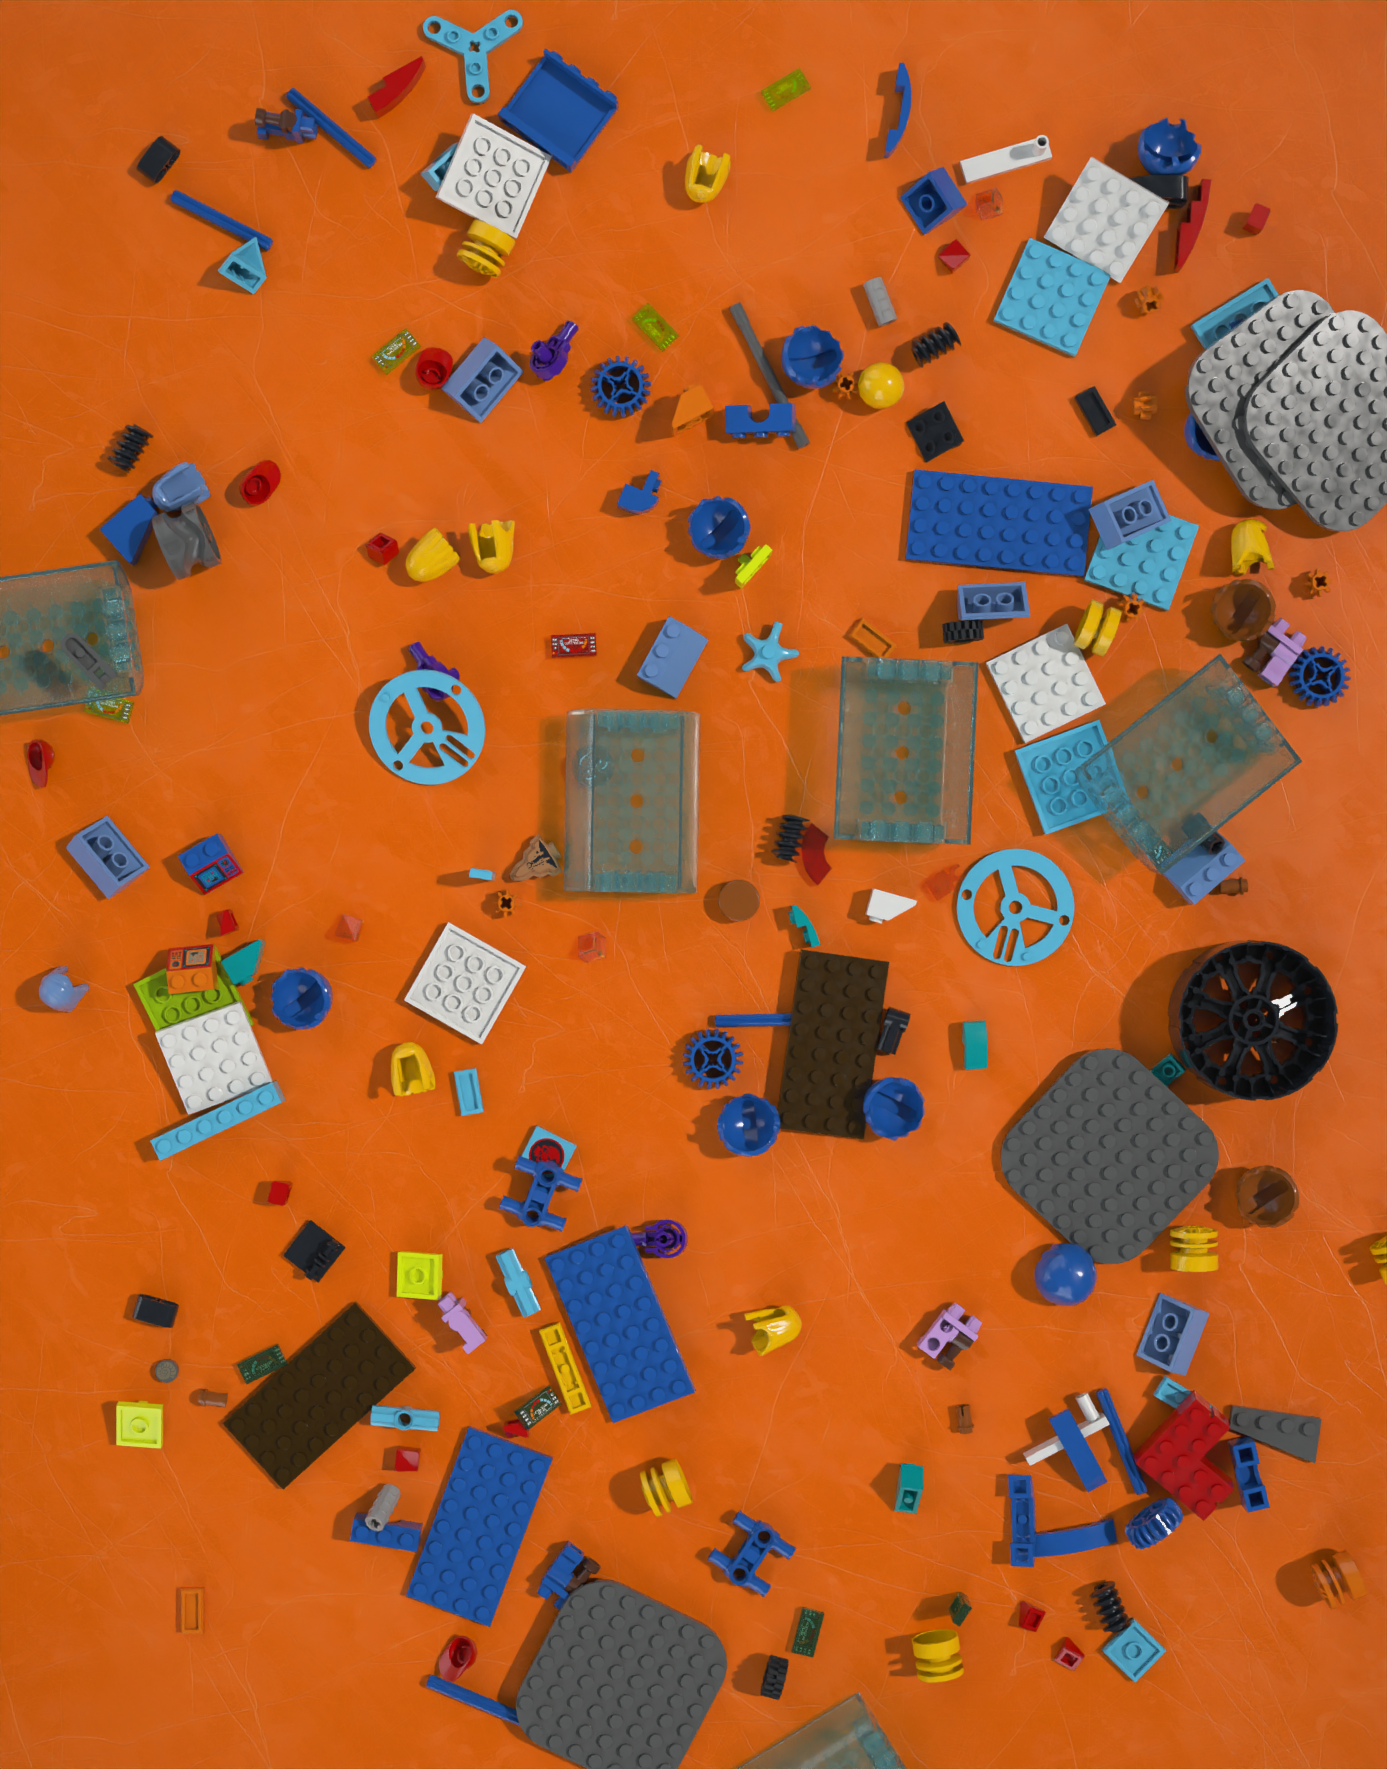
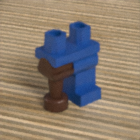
(285, 124)
(560, 1576)

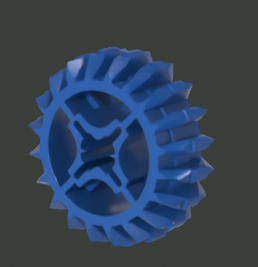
(615, 396)
(1336, 666)
(699, 1045)
(1154, 1523)

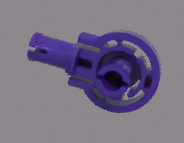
(553, 353)
(430, 663)
(663, 1238)

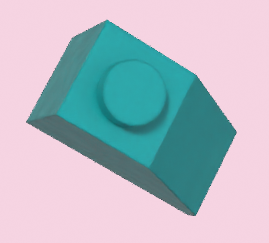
(244, 963)
(909, 1488)

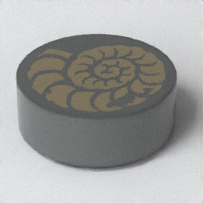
(167, 1370)

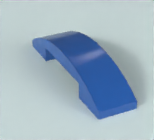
(902, 85)
(1078, 1450)
(1023, 1520)
(1075, 1539)

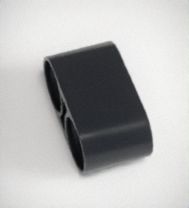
(158, 159)
(155, 1310)

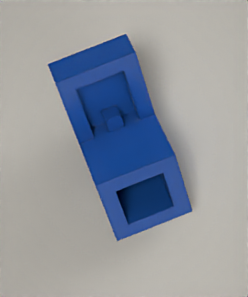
(640, 501)

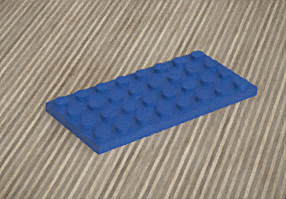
(999, 523)
(620, 1324)
(479, 1526)

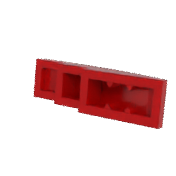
(1188, 232)

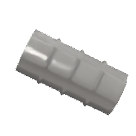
(880, 301)
(383, 1507)

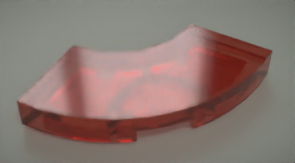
(813, 854)

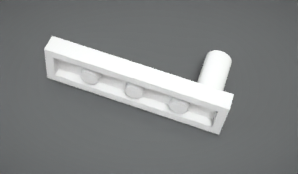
(1006, 159)
(1092, 1424)

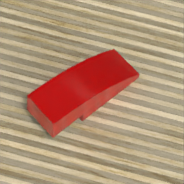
(397, 87)

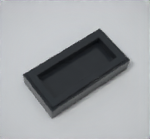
(1095, 411)

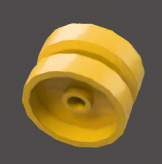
(1099, 629)

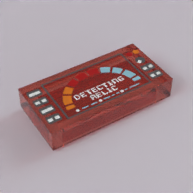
(573, 645)

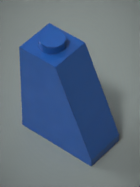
(131, 528)

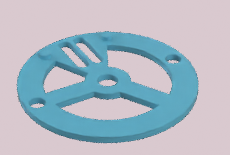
(408, 684)
(1003, 862)

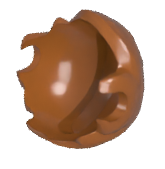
(1243, 609)
(1267, 1196)

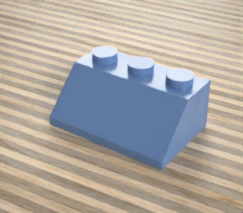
(482, 379)
(992, 601)
(672, 657)
(107, 857)
(1201, 872)
(1172, 1334)

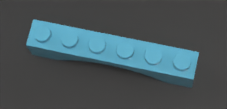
(218, 1120)

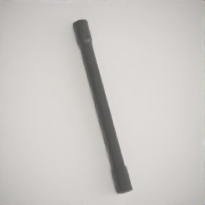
(744, 324)

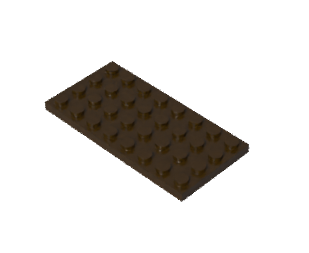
(831, 1043)
(319, 1395)

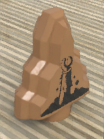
(537, 861)

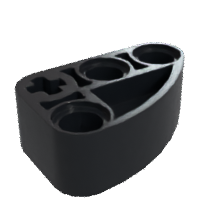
(1168, 187)

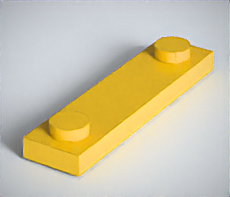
(565, 1368)

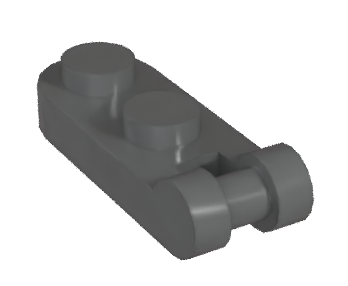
(87, 659)

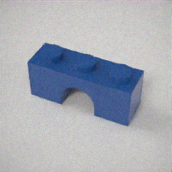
(780, 421)
(1248, 1480)
(400, 1535)

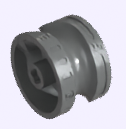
(186, 540)

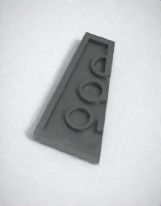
(1283, 1430)

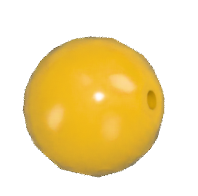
(881, 385)

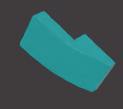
(797, 916)
(975, 1045)
(1168, 1069)

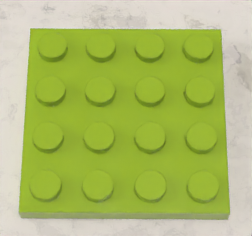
(171, 1009)

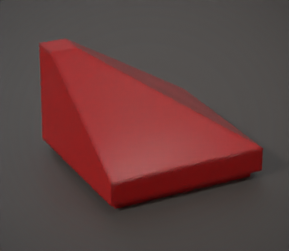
(1030, 1616)
(1069, 1654)

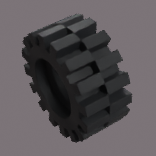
(963, 631)
(774, 1677)

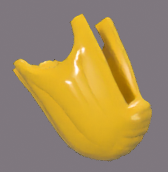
(705, 175)
(493, 545)
(1249, 546)
(431, 557)
(411, 1070)
(774, 1328)

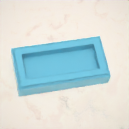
(482, 874)
(468, 1091)

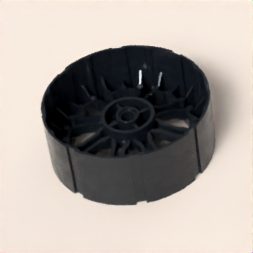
(1318, 1021)

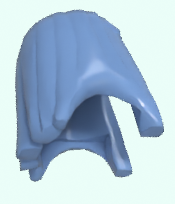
(179, 487)
(58, 992)

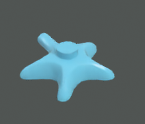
(768, 652)

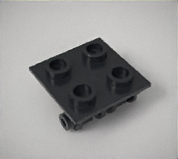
(935, 431)
(314, 1251)

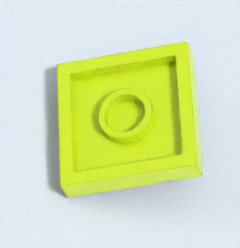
(751, 566)
(419, 1275)
(139, 1424)

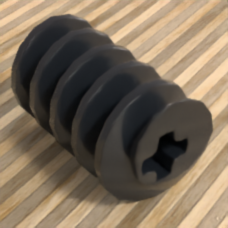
(933, 343)
(129, 447)
(789, 837)
(1110, 1607)

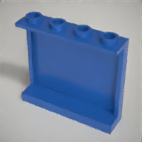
(559, 110)

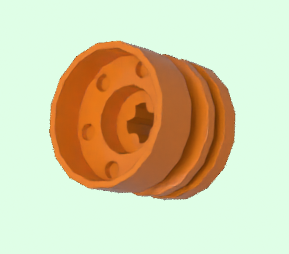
(1338, 1580)

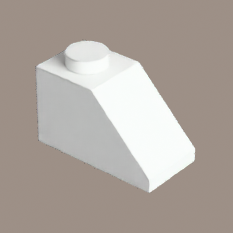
(887, 905)

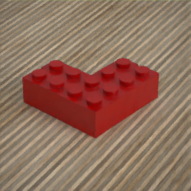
(1177, 1458)

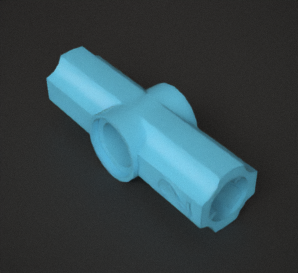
(518, 1282)
(390, 1417)

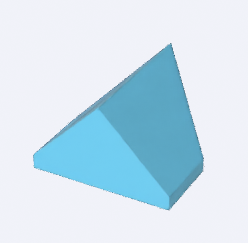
(245, 266)

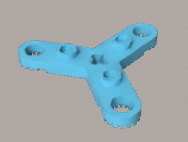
(460, 41)

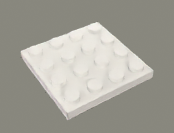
(493, 176)
(1106, 219)
(1045, 683)
(465, 983)
(214, 1057)

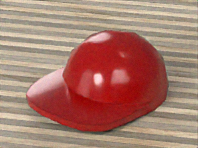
(433, 368)
(260, 482)
(40, 759)
(457, 1658)

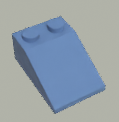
(1129, 514)

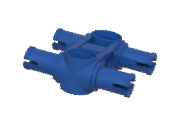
(540, 1193)
(751, 1553)

